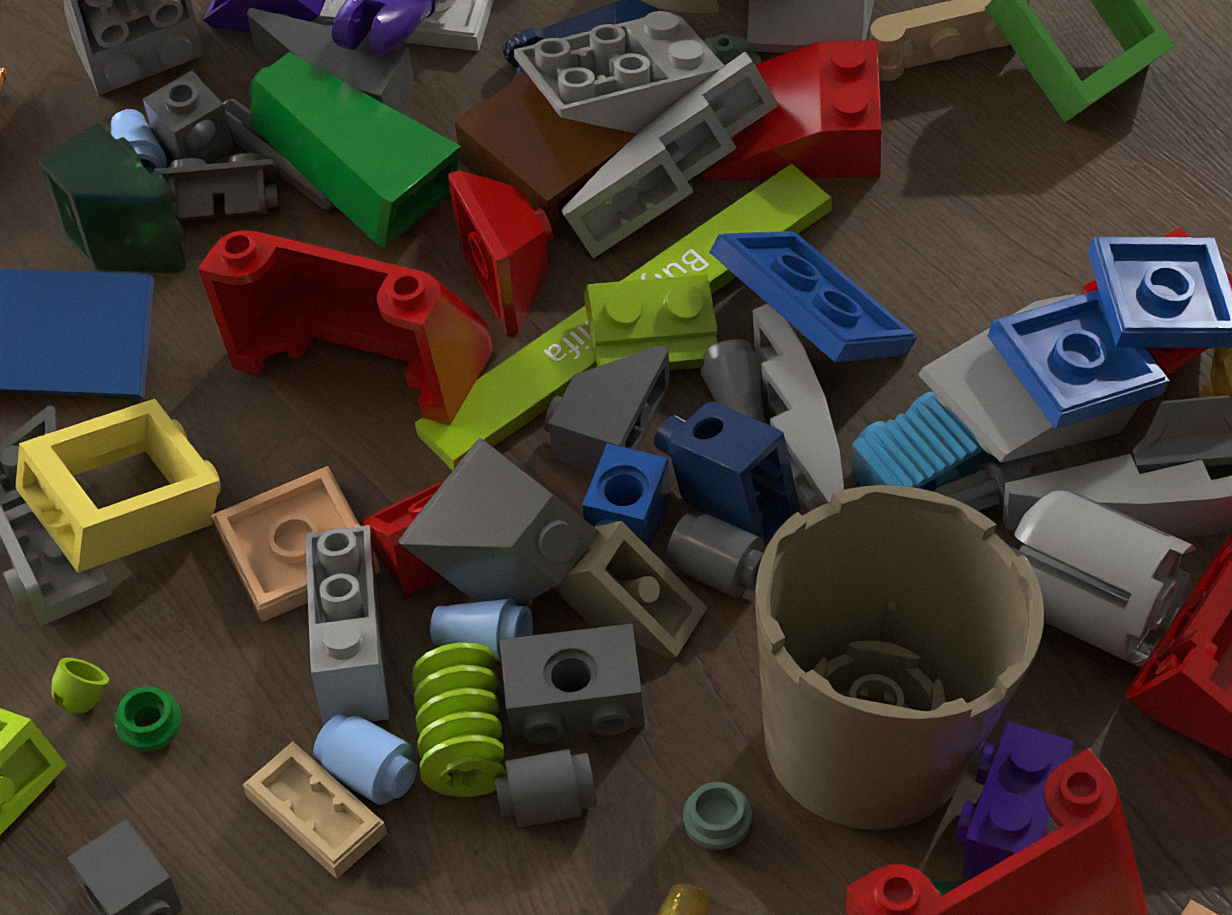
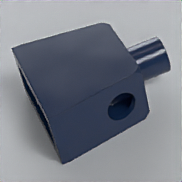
(731, 468)

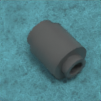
(716, 553)
(546, 788)

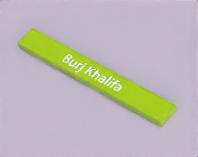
(544, 368)

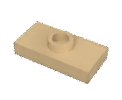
(315, 809)

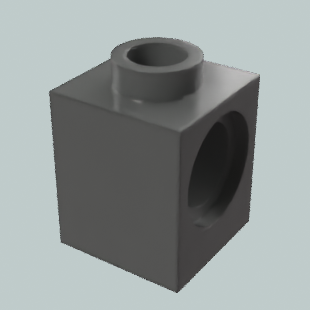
(189, 121)
(124, 875)

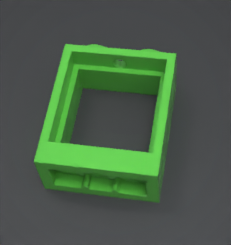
(1128, 21)

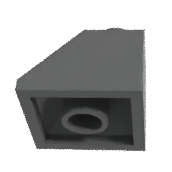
(497, 530)

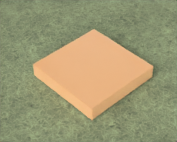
(268, 538)

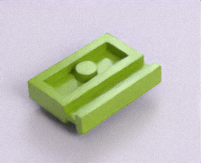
(652, 313)

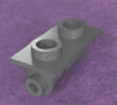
(240, 181)

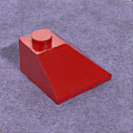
(501, 244)

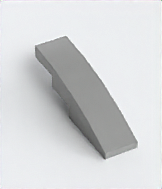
(658, 162)
(798, 408)
(1170, 499)

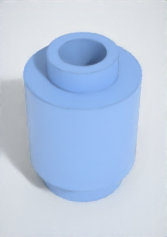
(366, 758)

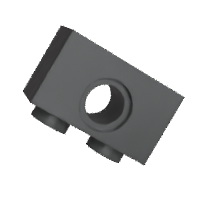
(544, 664)

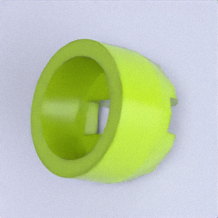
(78, 685)

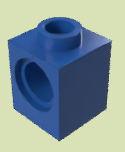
(629, 478)

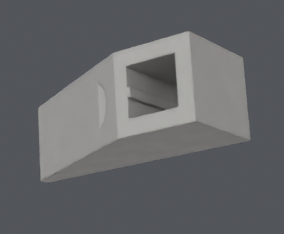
(345, 625)

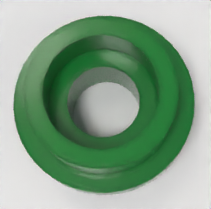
(144, 704)

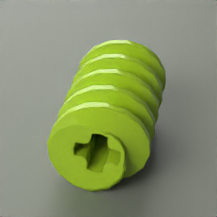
(458, 720)

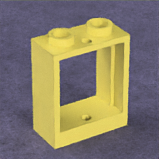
(105, 534)

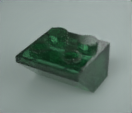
(112, 205)

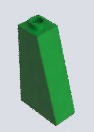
(352, 147)

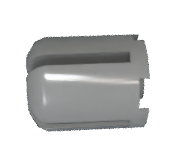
(1102, 571)

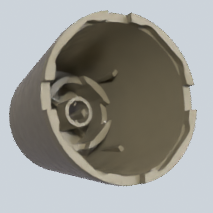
(888, 650)

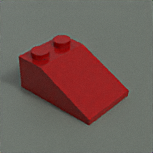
(823, 119)

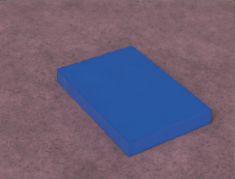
(813, 295)
(74, 332)

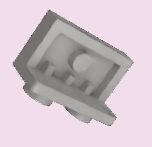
(42, 571)

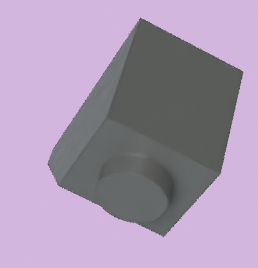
(608, 406)

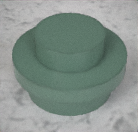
(717, 816)

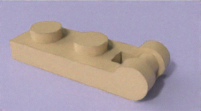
(933, 35)

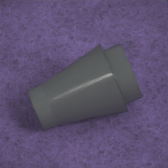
(735, 377)

